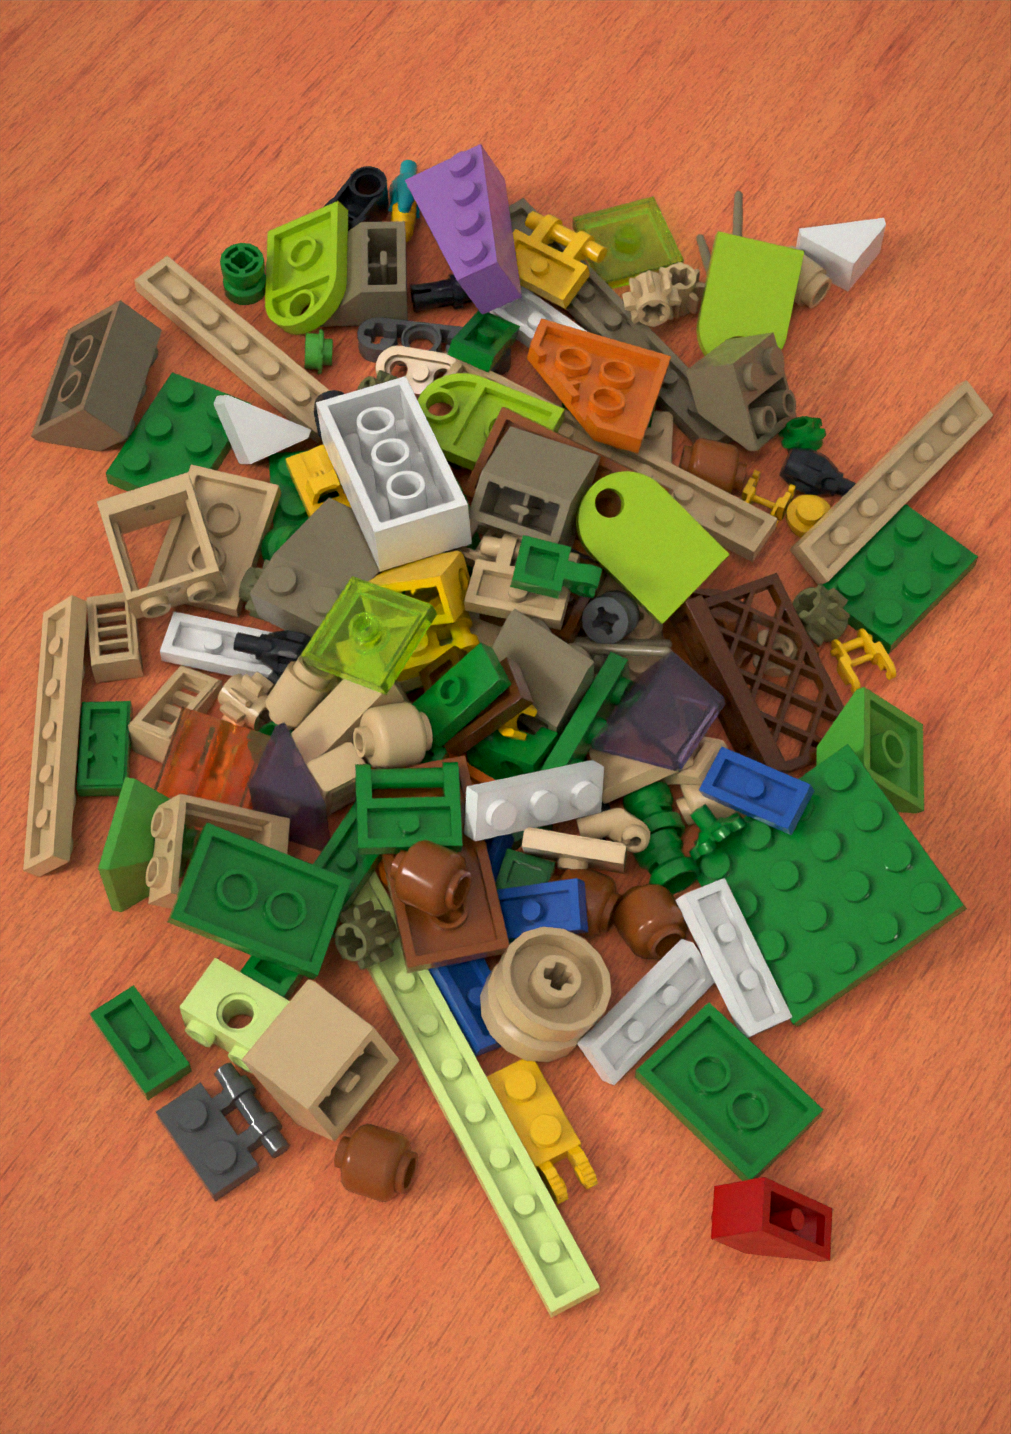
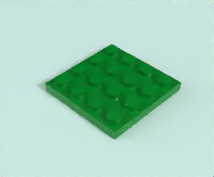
(837, 891)

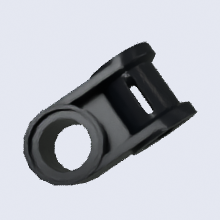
(364, 196)

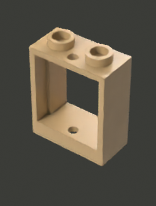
(148, 507)
(168, 830)

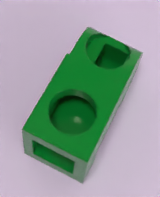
(506, 757)

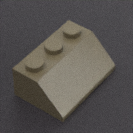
(98, 380)

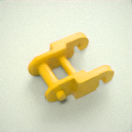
(778, 508)
(874, 652)

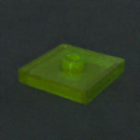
(634, 240)
(369, 635)

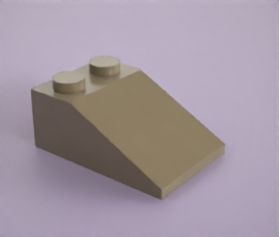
(313, 569)

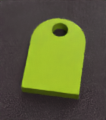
(306, 268)
(747, 291)
(474, 412)
(650, 545)

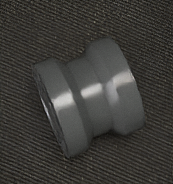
(620, 611)

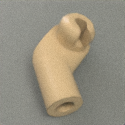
(617, 826)

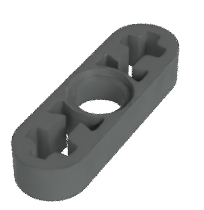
(406, 330)

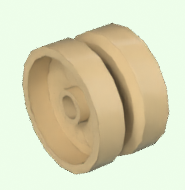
(545, 994)

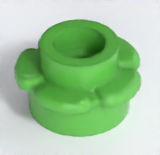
(317, 351)

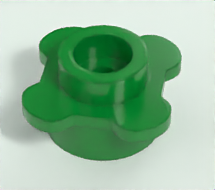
(803, 433)

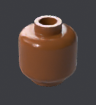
(714, 463)
(431, 878)
(600, 898)
(650, 921)
(376, 1162)

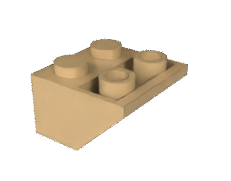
(320, 1061)

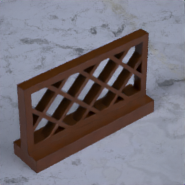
(716, 664)

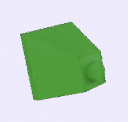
(885, 743)
(131, 845)

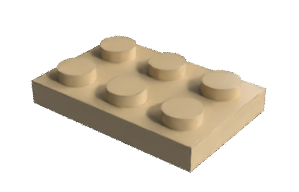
(237, 520)

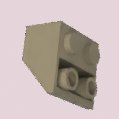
(374, 274)
(744, 389)
(534, 487)
(553, 670)

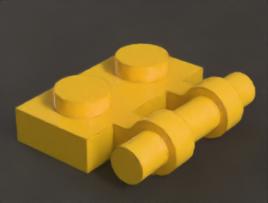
(548, 271)

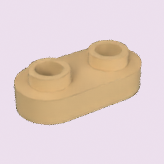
(421, 364)

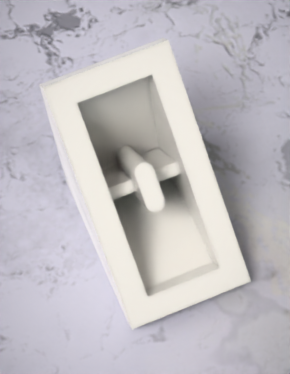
(843, 248)
(256, 431)

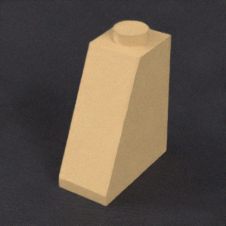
(338, 715)

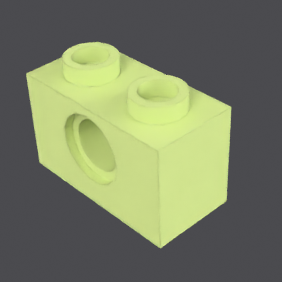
(221, 996)

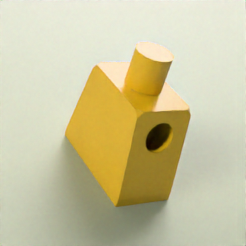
(435, 580)

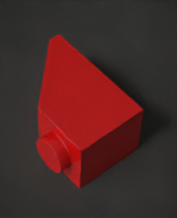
(771, 1221)

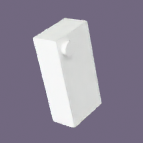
(394, 473)

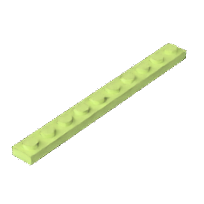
(481, 1125)

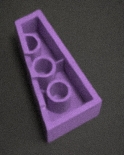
(472, 224)

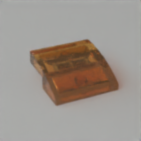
(211, 759)

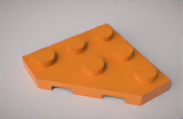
(600, 381)

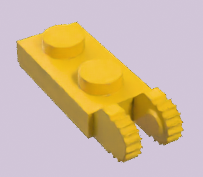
(541, 1125)

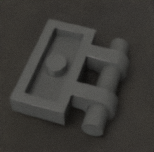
(210, 1142)

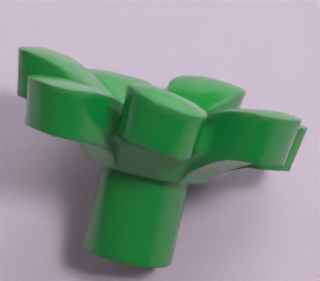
(712, 829)

